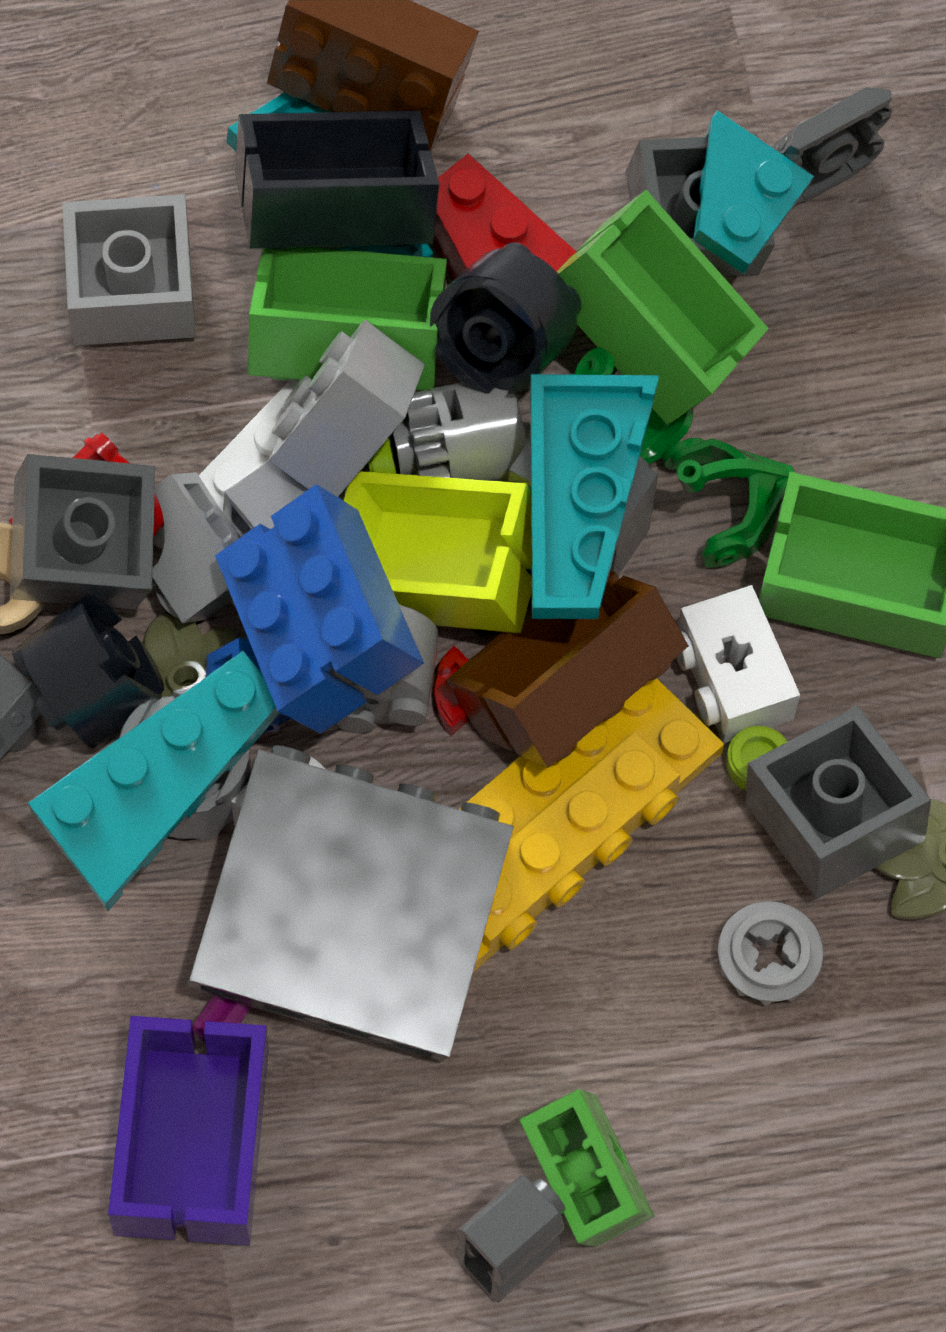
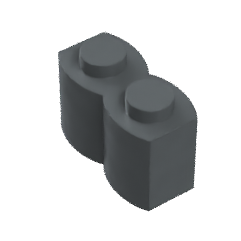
(511, 1236)

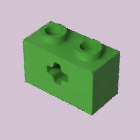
(587, 1168)

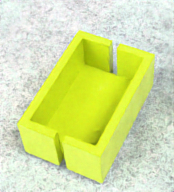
(451, 545)

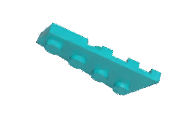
(582, 474)
(141, 787)

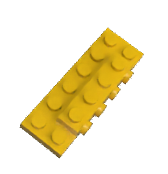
(588, 806)

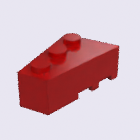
(483, 215)

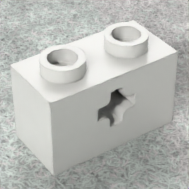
(737, 632)

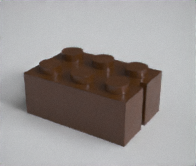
(373, 58)
(567, 675)

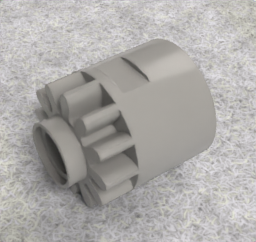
(459, 434)

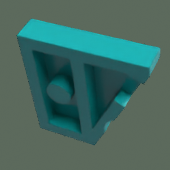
(743, 193)

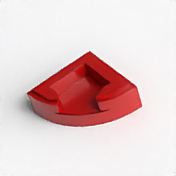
(446, 703)

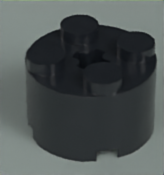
(504, 320)
(88, 671)

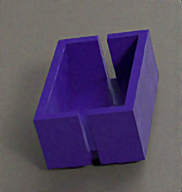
(189, 1131)

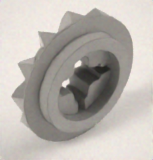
(761, 925)

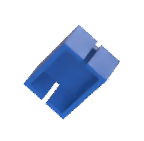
(316, 604)

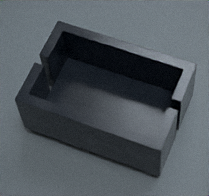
(336, 179)

